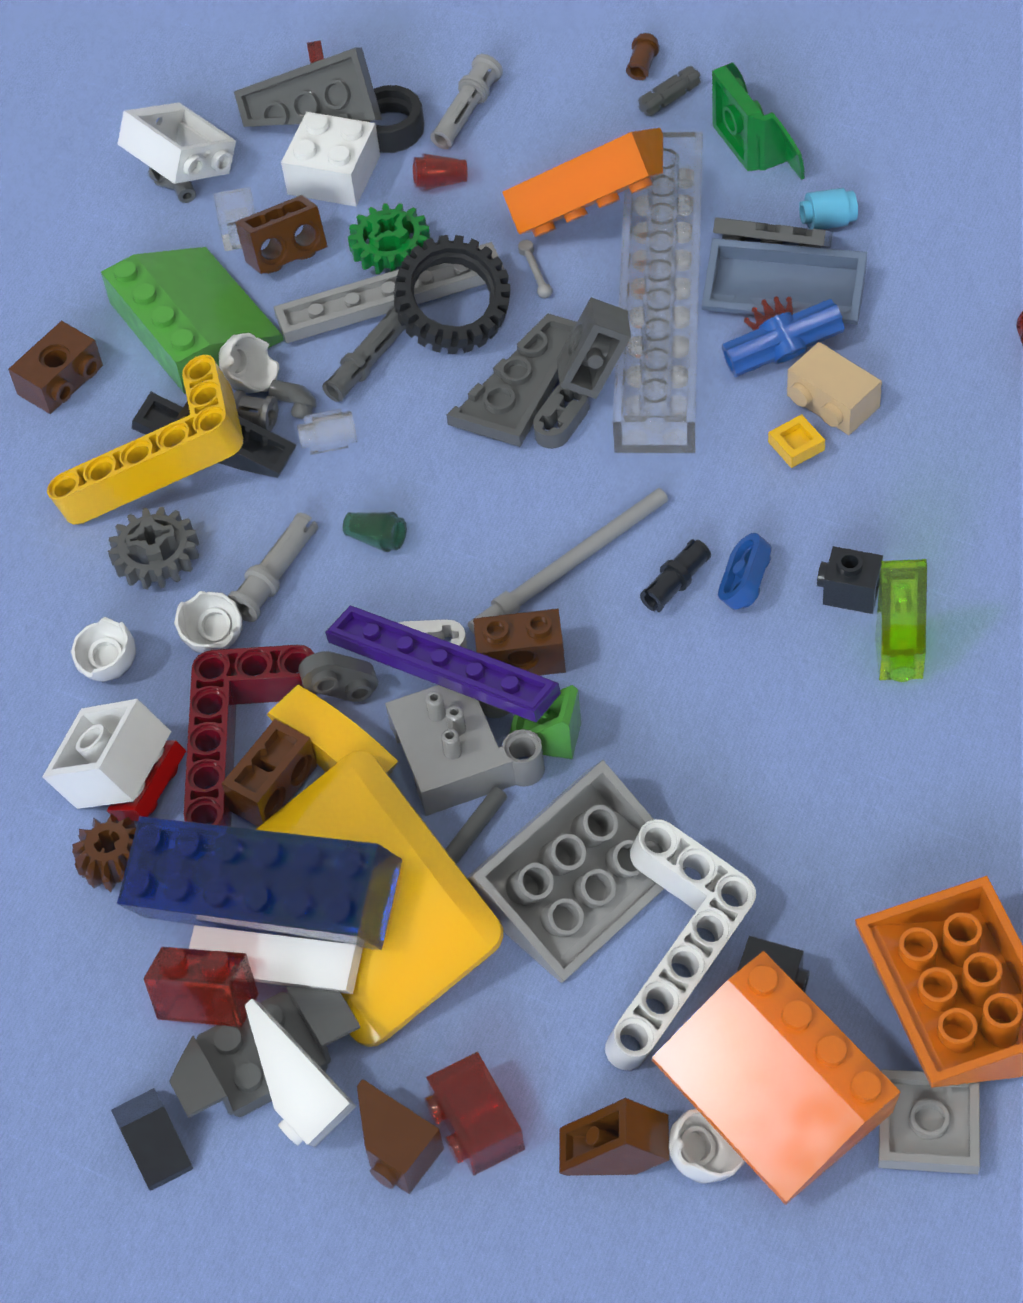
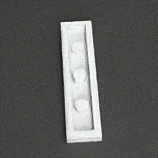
(286, 958)

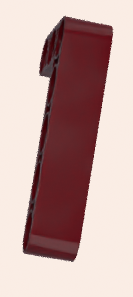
(233, 686)

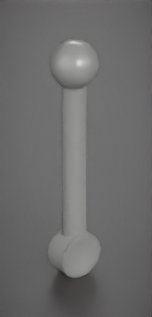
(526, 249)

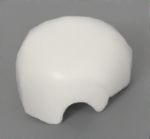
(247, 363)
(208, 621)
(104, 650)
(700, 1150)

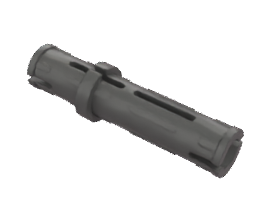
(356, 365)

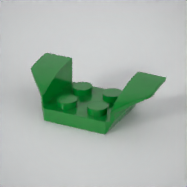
(753, 137)

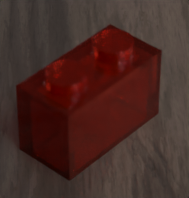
(200, 986)
(474, 1113)

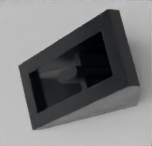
(152, 1139)

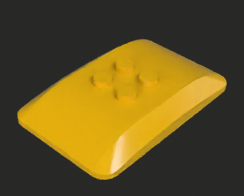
(437, 917)

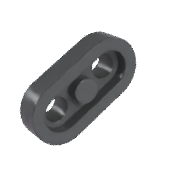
(338, 676)

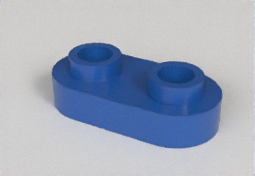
(745, 572)

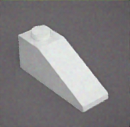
(297, 1084)

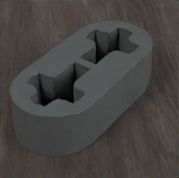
(568, 418)

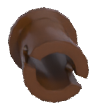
(644, 49)

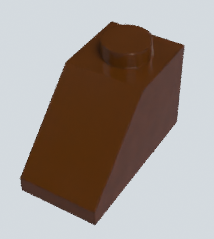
(396, 1139)
(615, 1141)

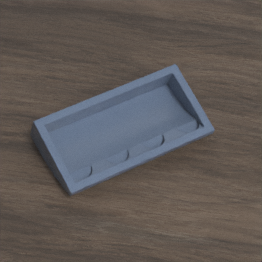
(748, 272)

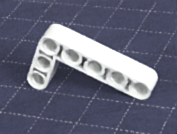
(689, 947)

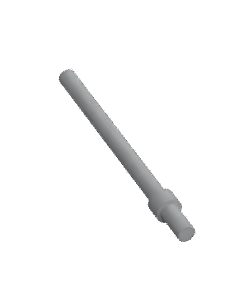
(510, 602)

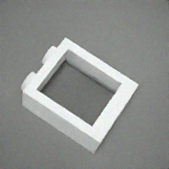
(178, 145)

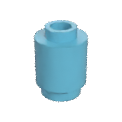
(828, 208)

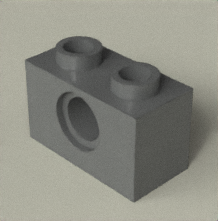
(593, 348)

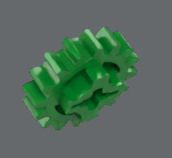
(388, 237)

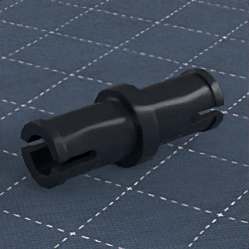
(675, 575)

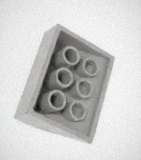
(569, 873)

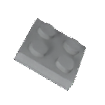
(931, 1126)

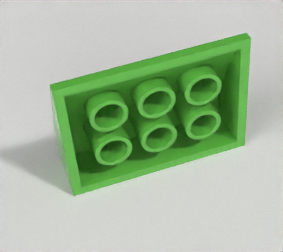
(183, 306)

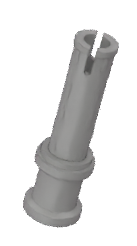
(472, 91)
(263, 579)

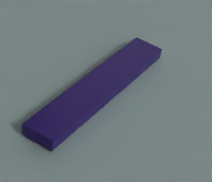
(444, 663)

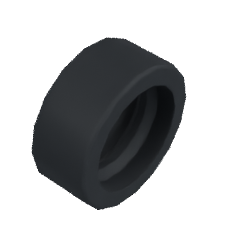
(407, 132)

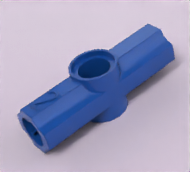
(783, 337)

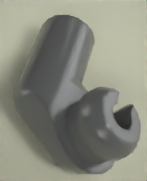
(184, 190)
(296, 394)

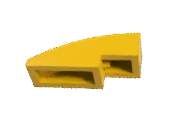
(329, 730)

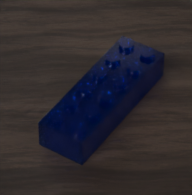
(260, 881)

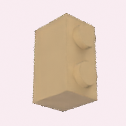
(833, 388)

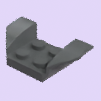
(226, 1062)

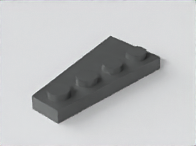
(328, 87)
(518, 387)

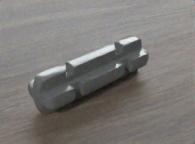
(669, 91)

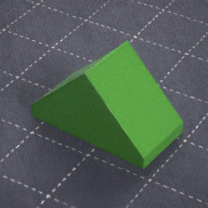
(557, 726)

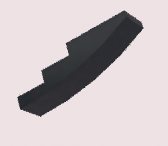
(261, 449)

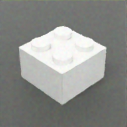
(331, 158)
(107, 754)

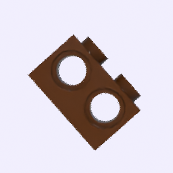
(280, 225)
(269, 773)

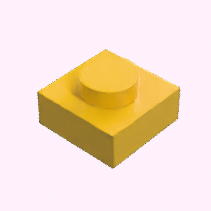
(796, 441)

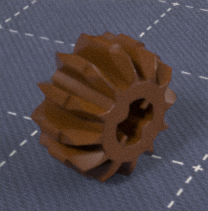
(104, 851)

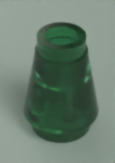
(376, 529)

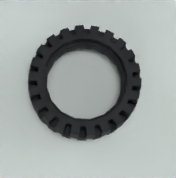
(452, 253)

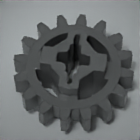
(153, 548)

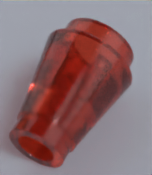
(438, 171)

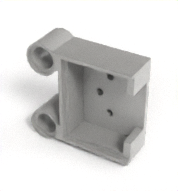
(455, 749)

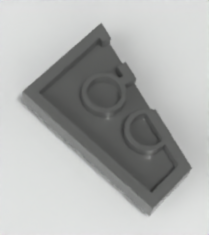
(770, 233)

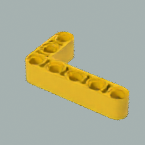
(159, 457)

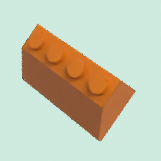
(586, 180)

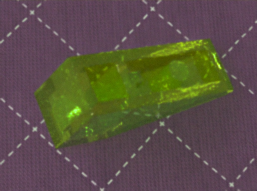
(901, 620)

